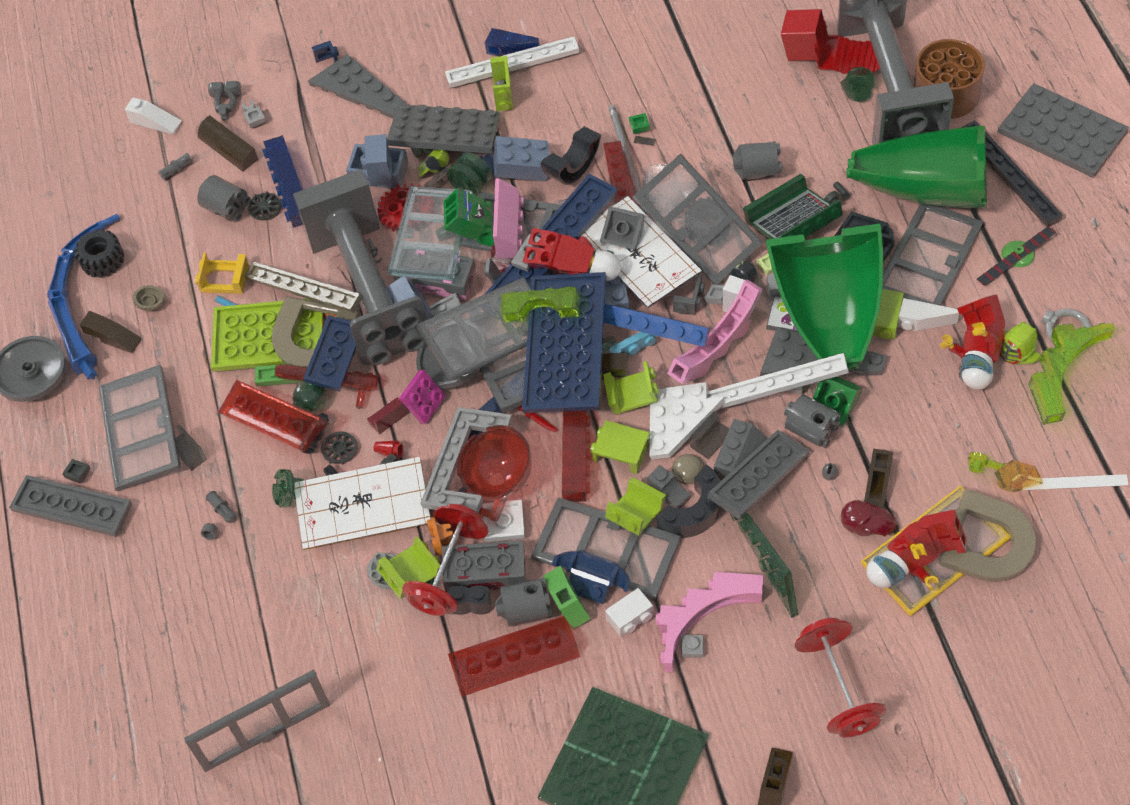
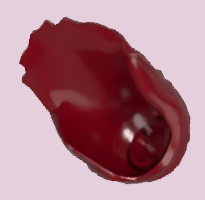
(867, 519)

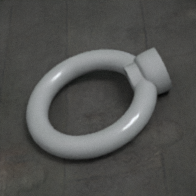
(1051, 317)

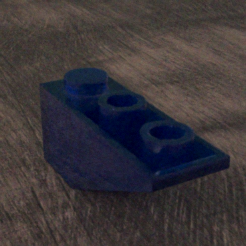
(505, 42)

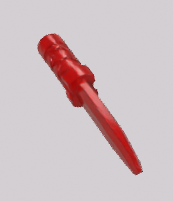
(539, 420)

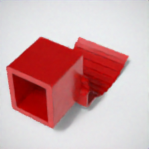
(807, 39)

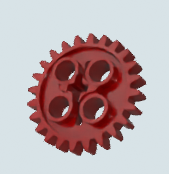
(392, 206)

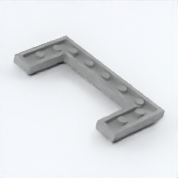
(445, 467)

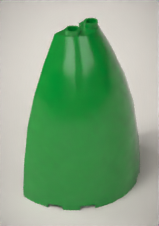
(927, 167)
(832, 288)

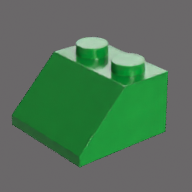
(838, 395)

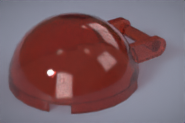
(495, 466)

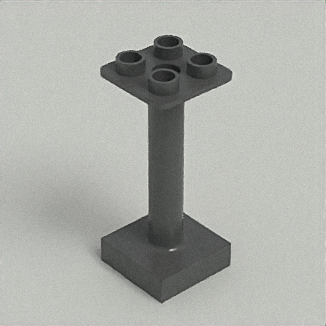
(903, 108)
(340, 216)

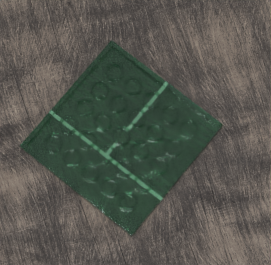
(622, 756)

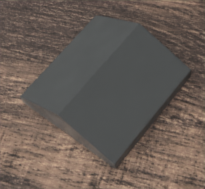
(622, 228)

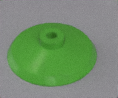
(1014, 246)

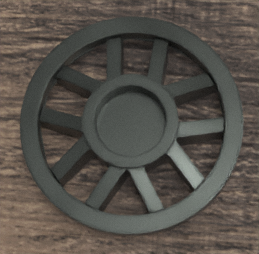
(264, 206)
(338, 447)

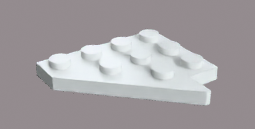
(678, 416)

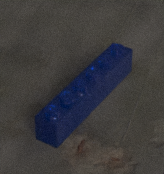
(284, 175)

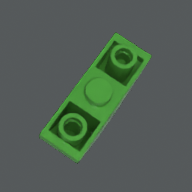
(566, 597)

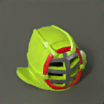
(1023, 340)

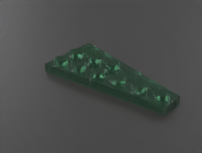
(770, 563)

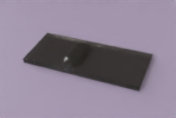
(644, 140)

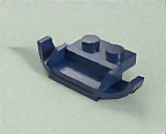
(592, 574)

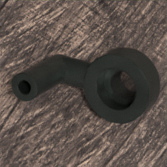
(841, 195)

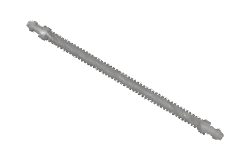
(634, 179)

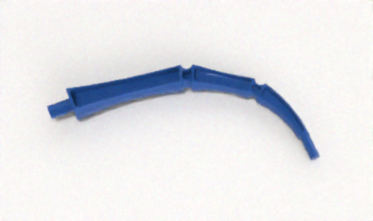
(80, 355)

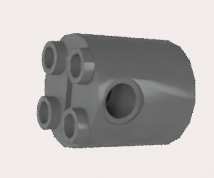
(757, 160)
(222, 198)
(811, 420)
(524, 602)

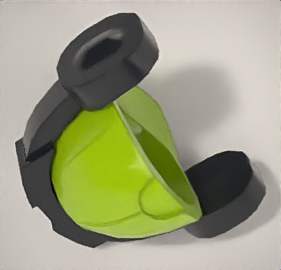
(434, 162)

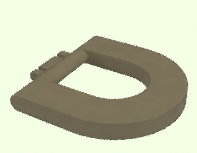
(287, 323)
(1012, 521)

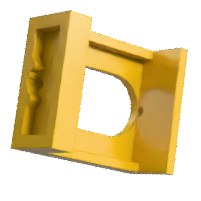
(208, 266)

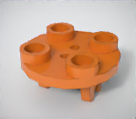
(441, 535)

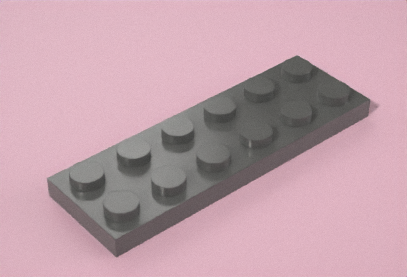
(758, 474)
(71, 505)

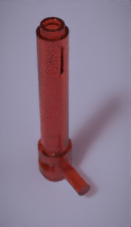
(355, 379)

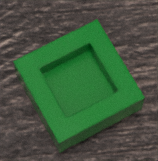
(639, 123)

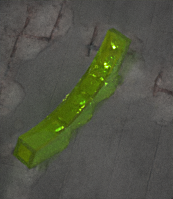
(1068, 343)

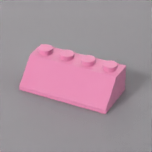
(507, 219)

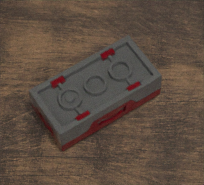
(485, 565)

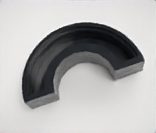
(576, 160)
(697, 518)

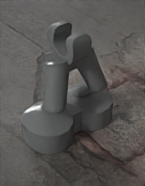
(218, 90)

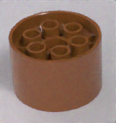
(960, 67)

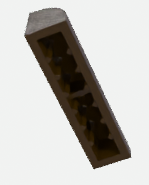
(226, 143)

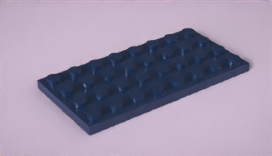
(566, 352)

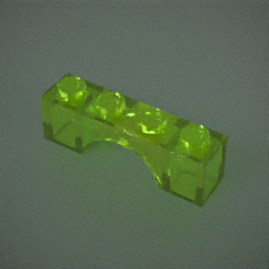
(518, 304)

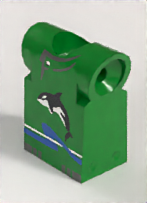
(469, 216)

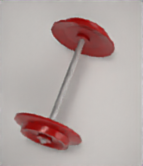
(429, 597)
(822, 636)

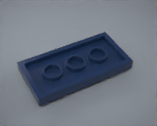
(331, 355)

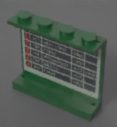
(791, 211)

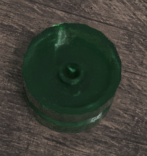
(469, 173)

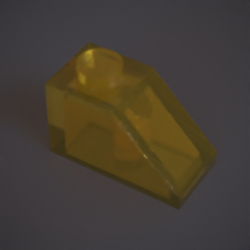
(1017, 476)

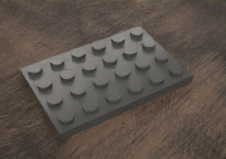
(444, 128)
(1063, 130)

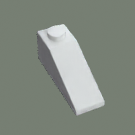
(150, 116)
(921, 315)

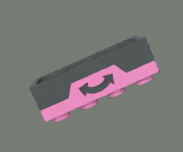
(463, 275)

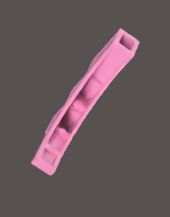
(732, 326)
(723, 591)

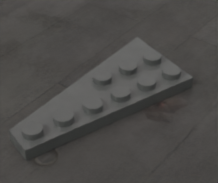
(357, 85)
(790, 350)

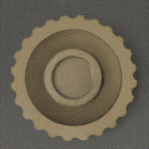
(148, 297)
(687, 467)

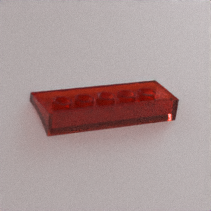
(272, 416)
(513, 655)

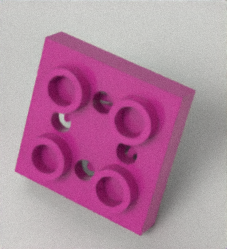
(417, 397)

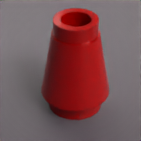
(387, 447)

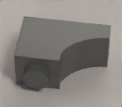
(665, 482)

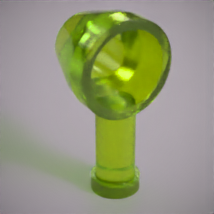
(978, 461)

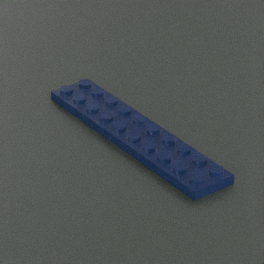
(570, 219)

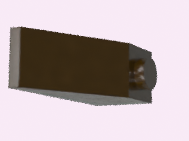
(775, 777)

